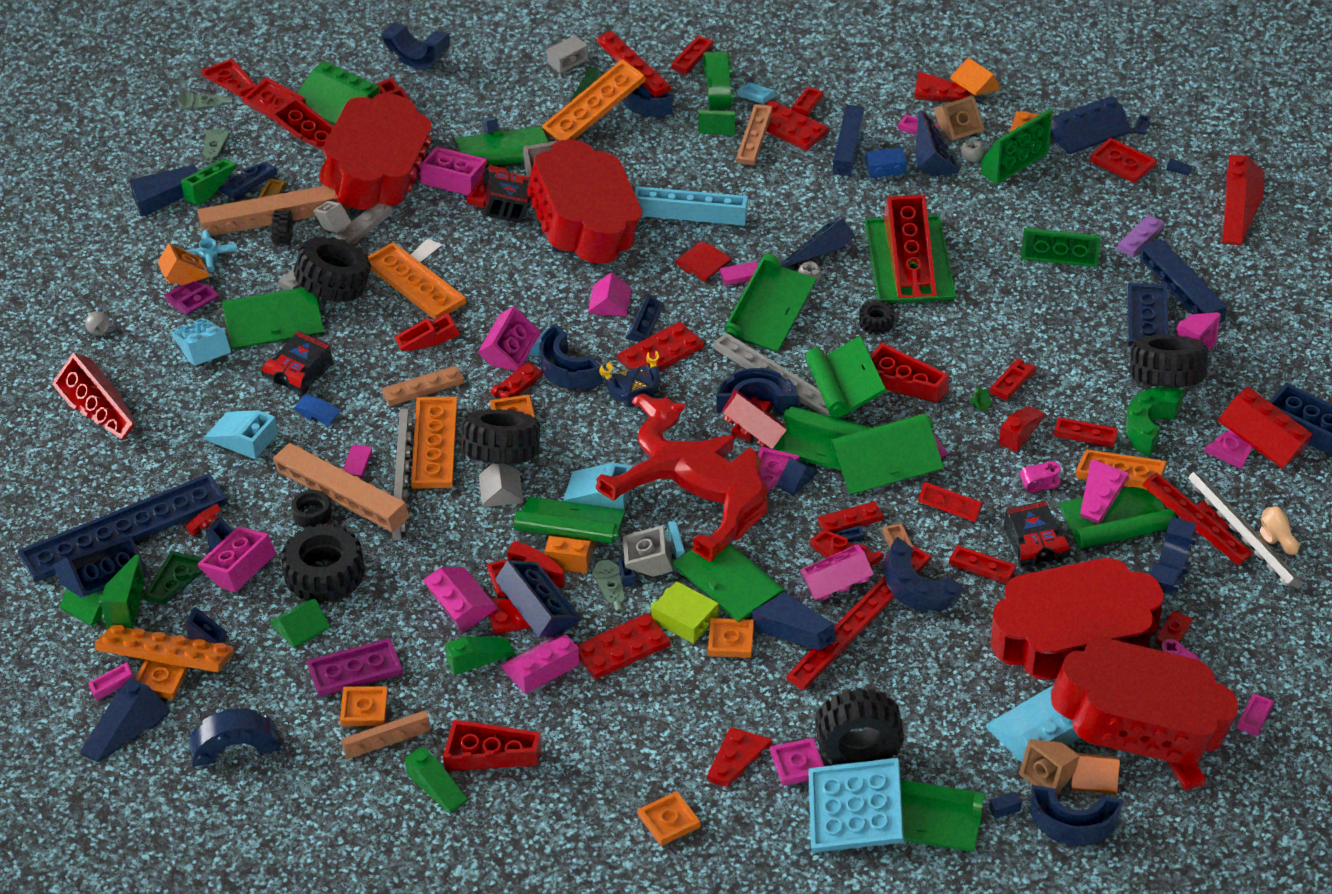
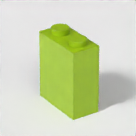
(684, 612)

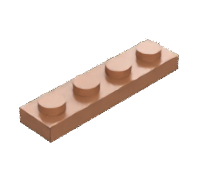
(754, 134)
(422, 385)
(385, 735)

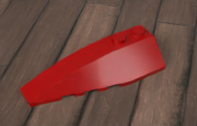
(302, 122)
(1242, 197)
(93, 395)

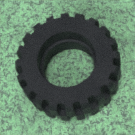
(332, 269)
(1168, 361)
(500, 436)
(320, 544)
(855, 711)

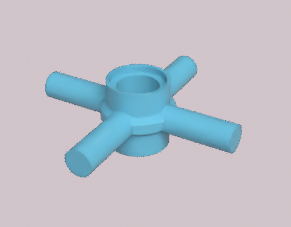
(209, 250)

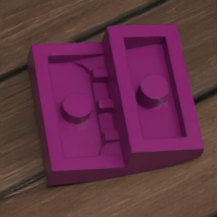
(191, 296)

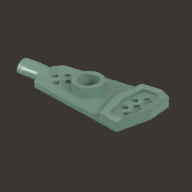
(191, 101)
(216, 138)
(606, 574)

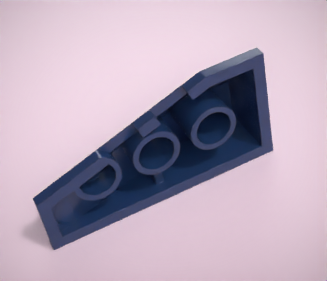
(931, 149)
(830, 237)
(128, 714)

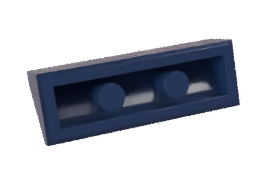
(644, 319)

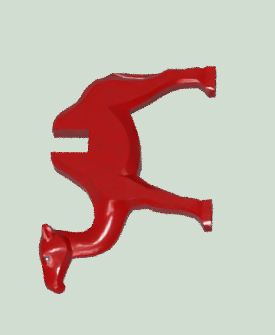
(698, 469)

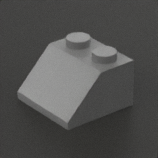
(648, 551)

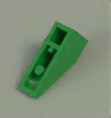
(206, 182)
(475, 652)
(434, 780)

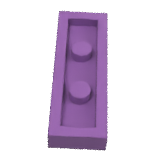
(1140, 235)

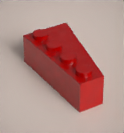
(908, 375)
(490, 746)

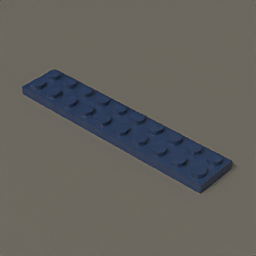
(137, 520)

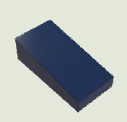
(1142, 124)
(1178, 167)
(852, 534)

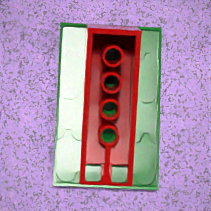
(909, 253)

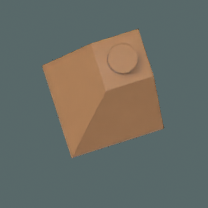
(959, 118)
(1048, 764)

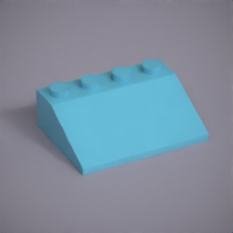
(1032, 720)

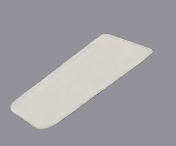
(425, 249)

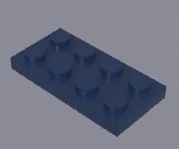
(1146, 310)

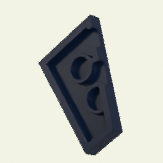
(241, 183)

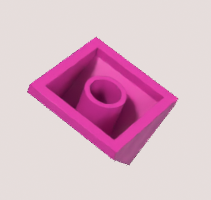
(610, 296)

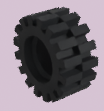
(282, 227)
(878, 309)

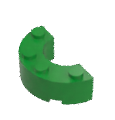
(718, 70)
(1147, 407)

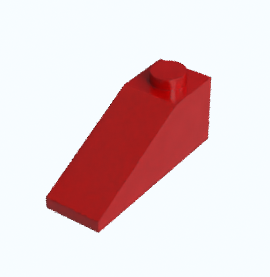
(1019, 427)

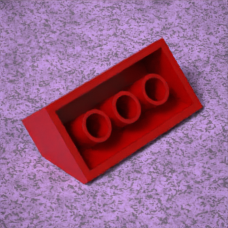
(1265, 427)

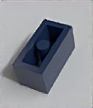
(490, 124)
(627, 575)
(1005, 805)

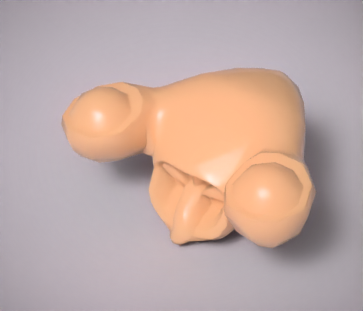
(1277, 528)

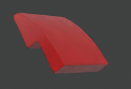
(703, 260)

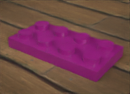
(354, 667)

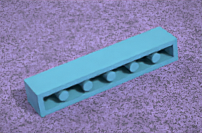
(692, 205)

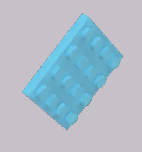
(855, 805)

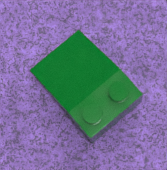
(123, 595)

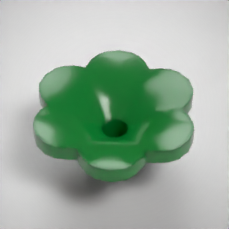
(981, 399)

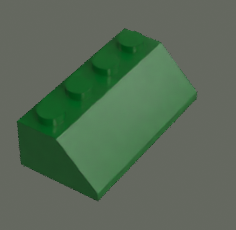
(1060, 247)

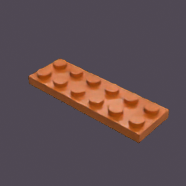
(594, 102)
(415, 281)
(434, 442)
(164, 648)

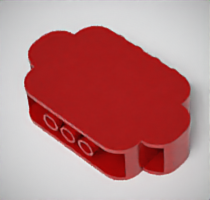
(375, 151)
(584, 201)
(1068, 606)
(1144, 701)

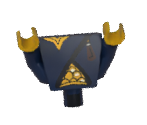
(633, 382)

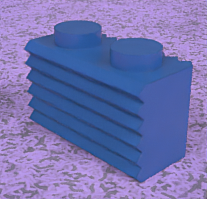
(885, 162)

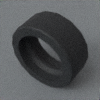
(311, 497)

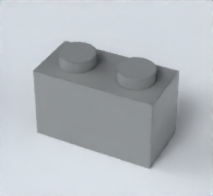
(567, 54)
(332, 217)

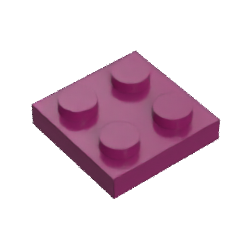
(795, 759)

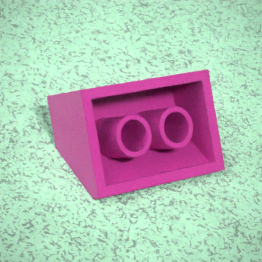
(451, 170)
(509, 340)
(237, 558)
(837, 572)
(459, 596)
(542, 663)

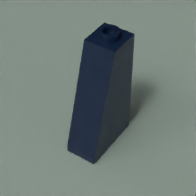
(849, 140)
(159, 189)
(794, 622)

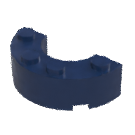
(413, 52)
(646, 104)
(565, 370)
(759, 383)
(1175, 555)
(913, 589)
(232, 728)
(1072, 825)

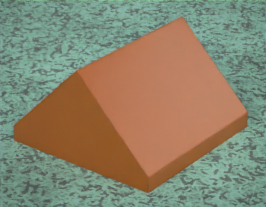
(975, 78)
(1096, 774)

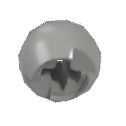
(972, 150)
(811, 269)
(97, 323)

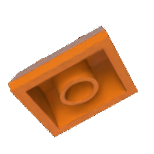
(181, 266)
(570, 553)

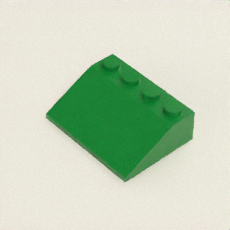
(331, 87)
(1018, 148)

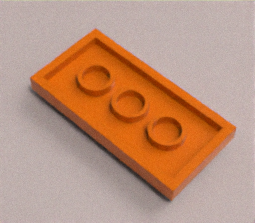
(1137, 467)

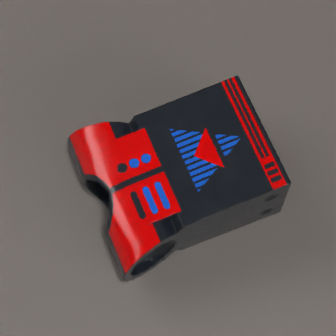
(505, 194)
(299, 363)
(1034, 534)

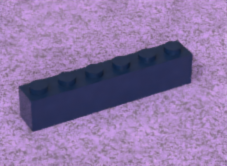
(1181, 279)

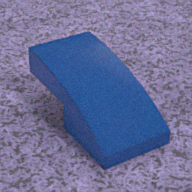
(317, 408)

